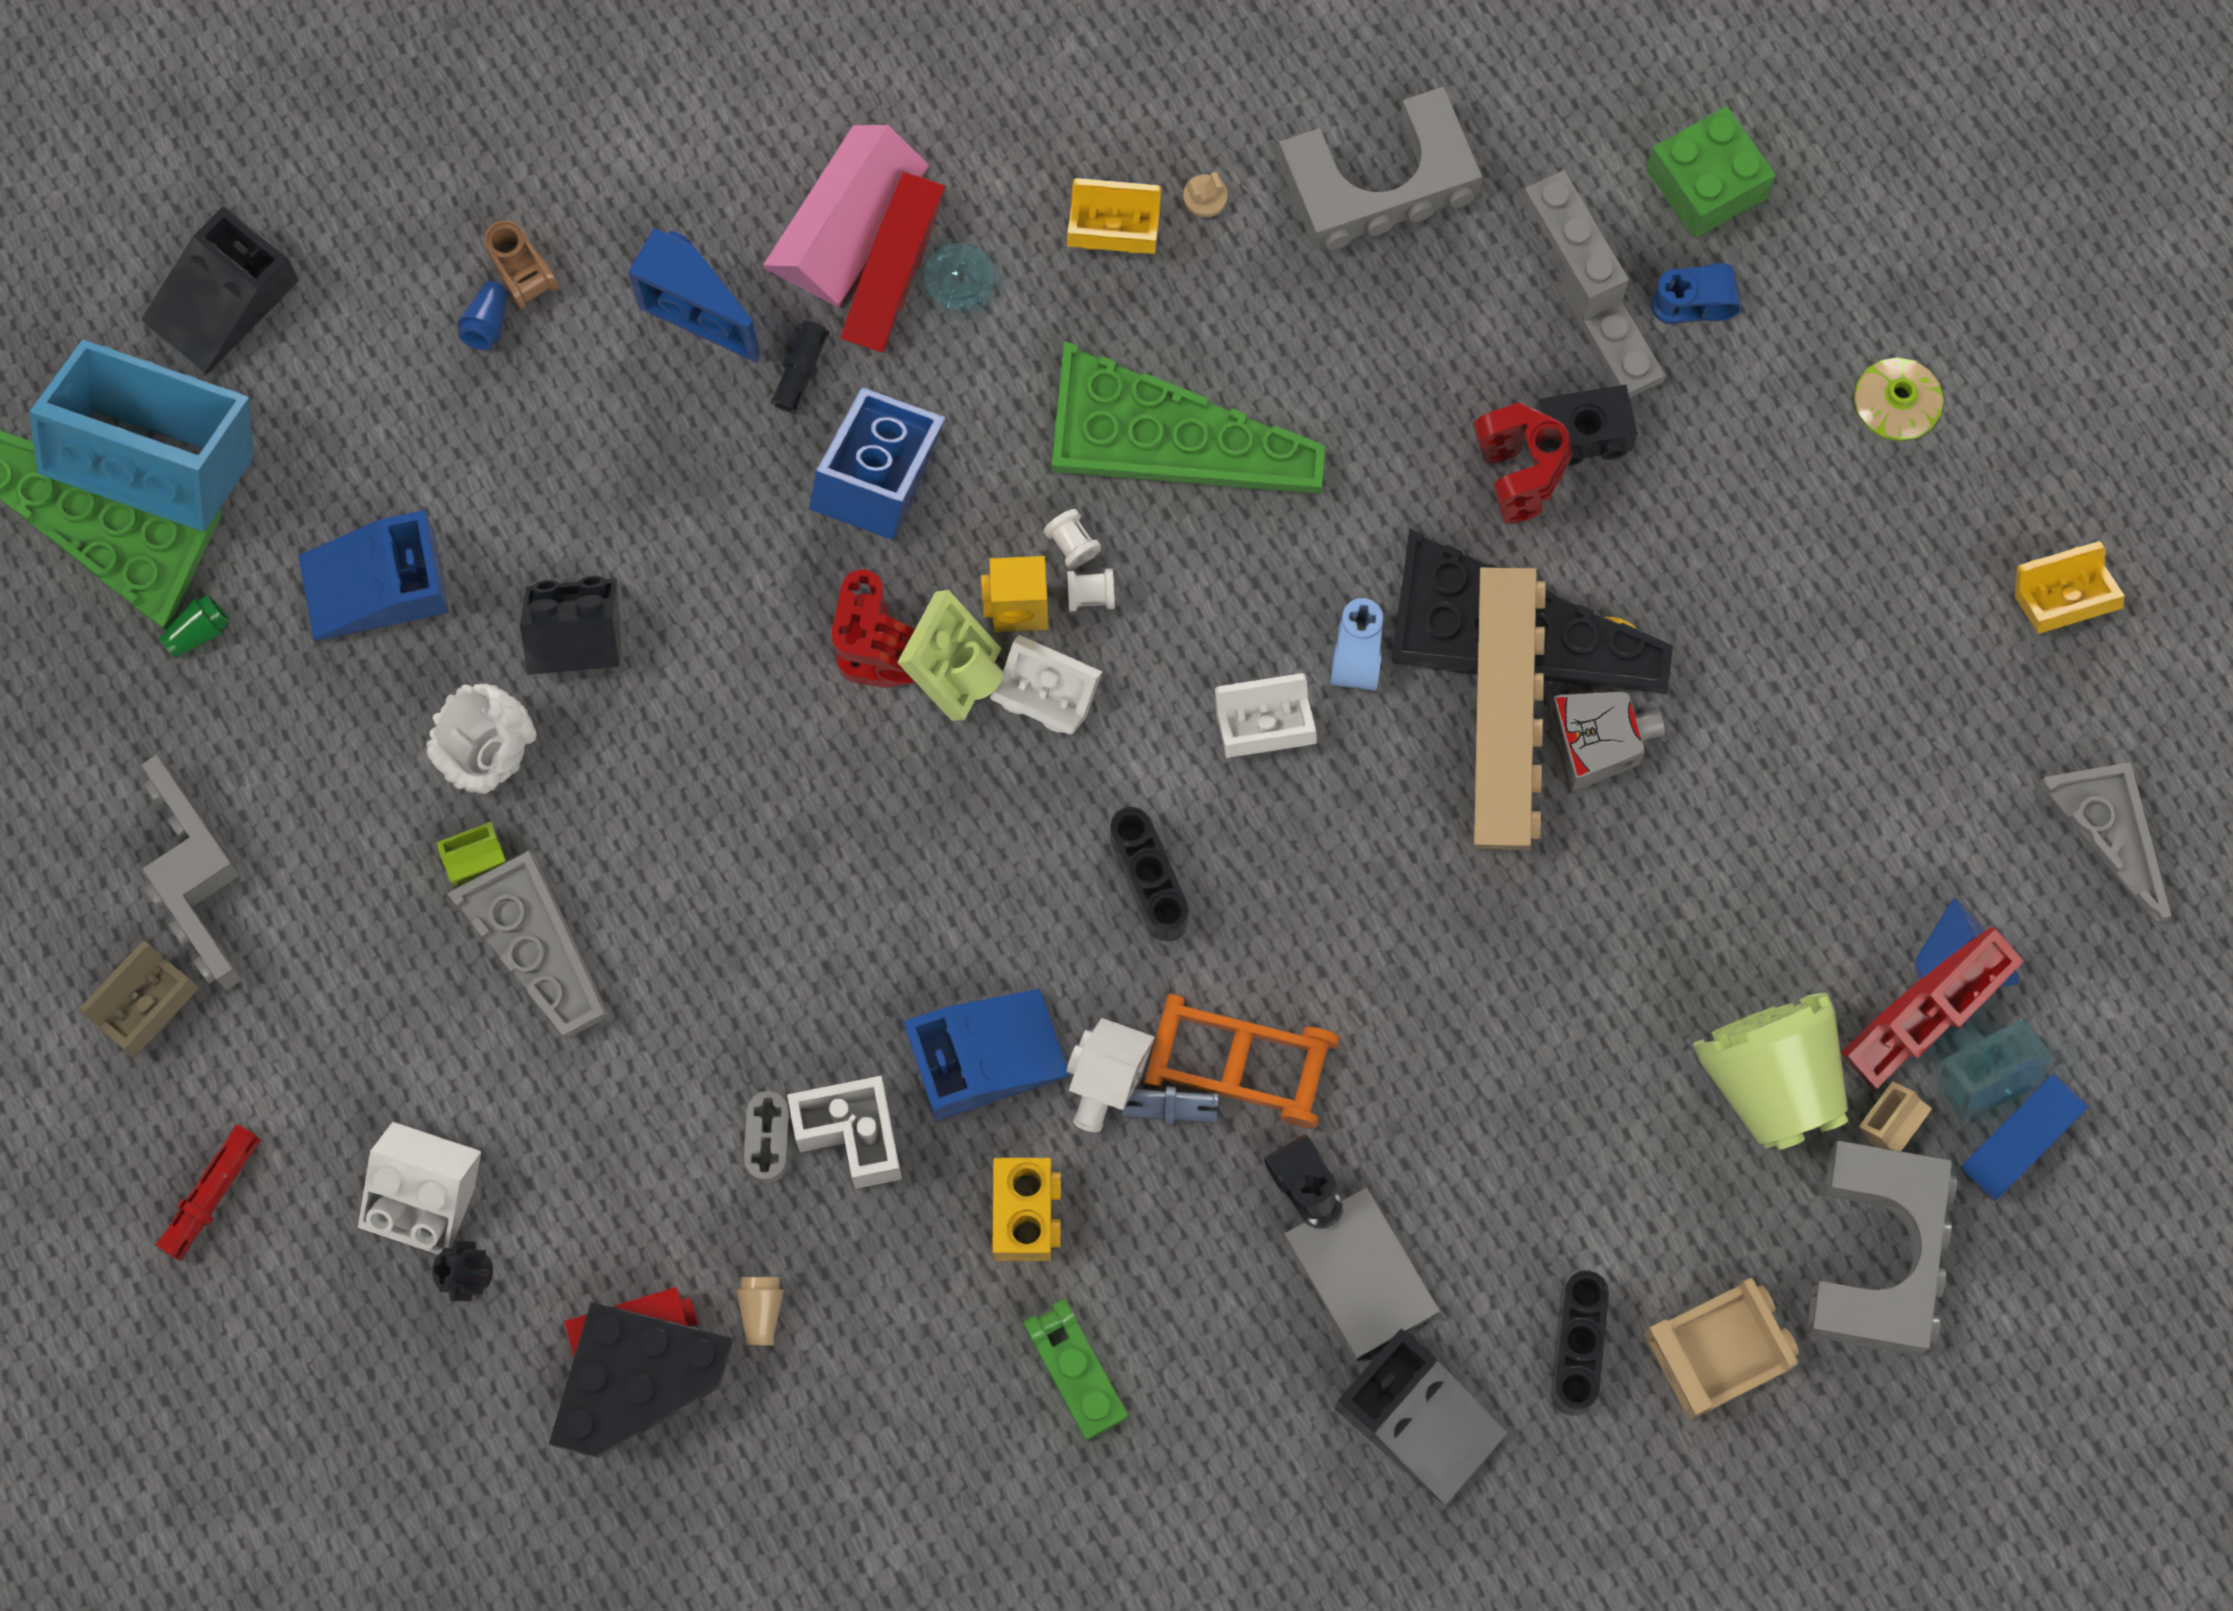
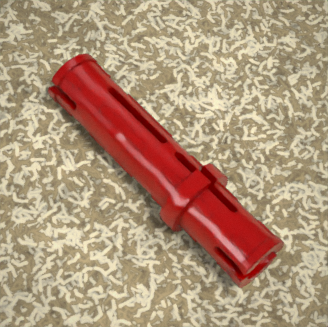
(207, 1193)

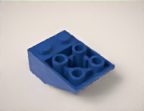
(374, 577)
(985, 1051)

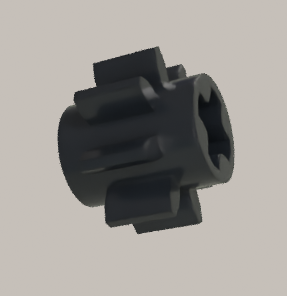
(462, 1271)

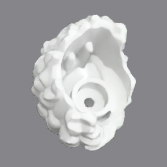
(479, 737)

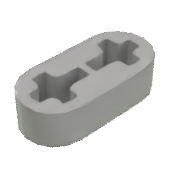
(778, 1137)

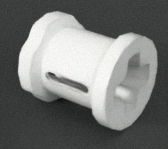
(1072, 539)
(1090, 590)

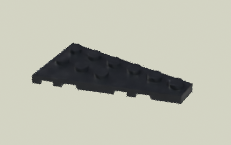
(1441, 628)

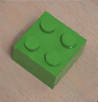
(1710, 172)

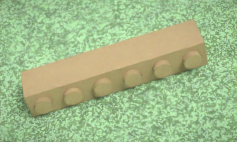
(1507, 709)

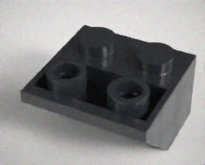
(571, 625)

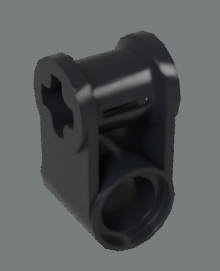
(1306, 1182)

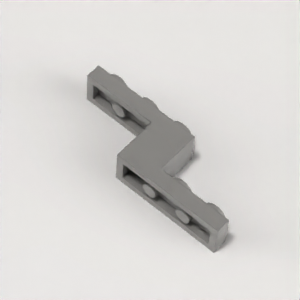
(1593, 283)
(189, 874)

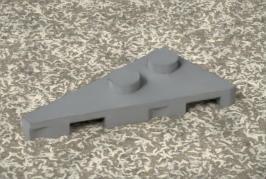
(2111, 819)

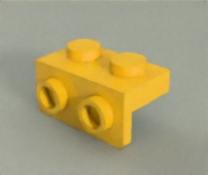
(1114, 216)
(2067, 588)

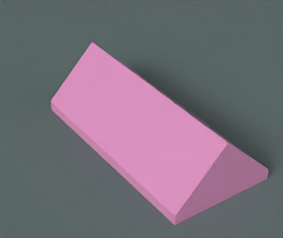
(841, 216)

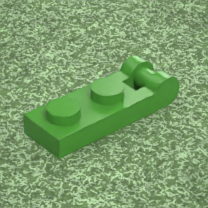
(1076, 1371)

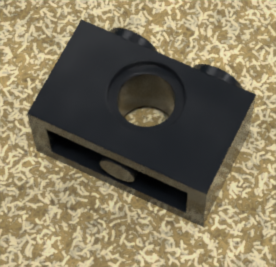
(1605, 410)

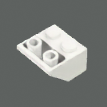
(418, 1188)

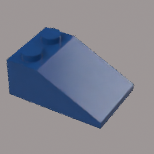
(685, 291)
(875, 463)

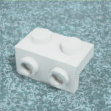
(1046, 686)
(1264, 715)

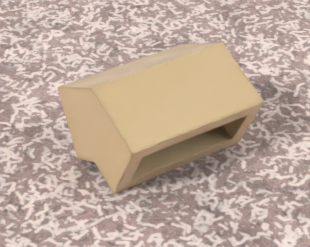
(1894, 1118)

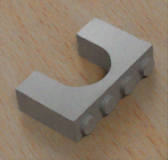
(1339, 211)
(1917, 1194)

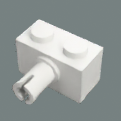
(1106, 1070)

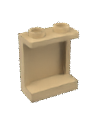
(1722, 1348)

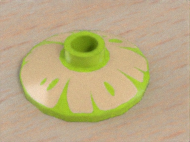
(1894, 416)

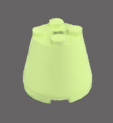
(1781, 1070)

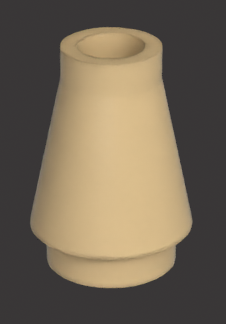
(759, 1308)

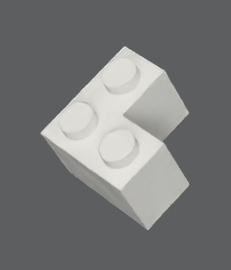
(850, 1115)

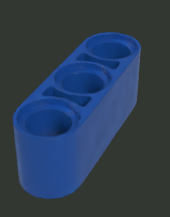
(2024, 1137)

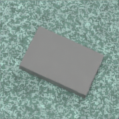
(1362, 1275)

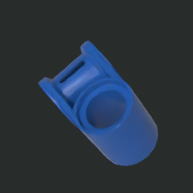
(1698, 293)

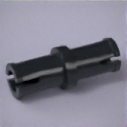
(800, 367)

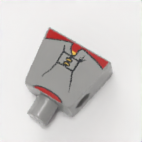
(1601, 734)

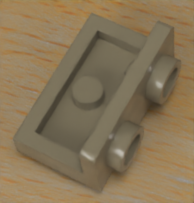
(138, 999)

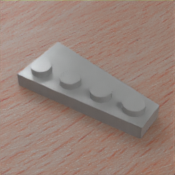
(528, 932)

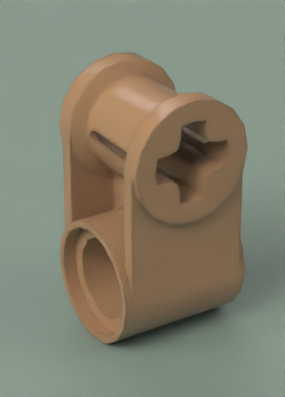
(521, 270)

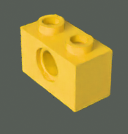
(1016, 594)

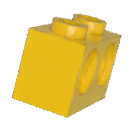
(1013, 1209)

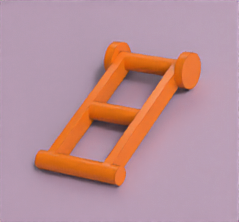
(1294, 1112)

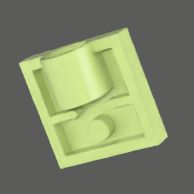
(952, 657)

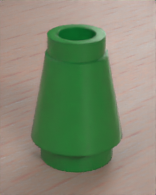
(195, 626)

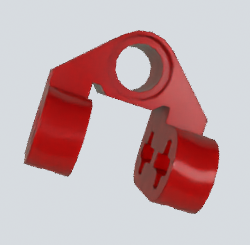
(1500, 439)
(868, 635)

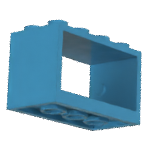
(129, 465)

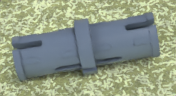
(1172, 1106)

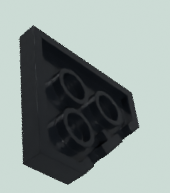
(632, 1377)

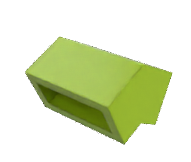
(471, 854)

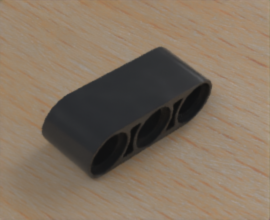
(1143, 853)
(1592, 1323)

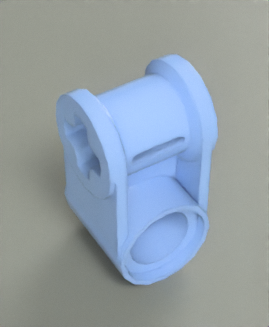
(1358, 652)

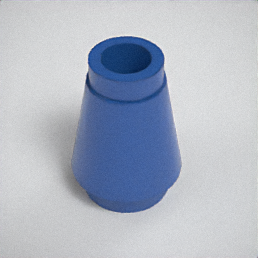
(484, 317)

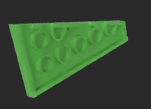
(1157, 431)
(126, 548)

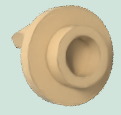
(1205, 195)

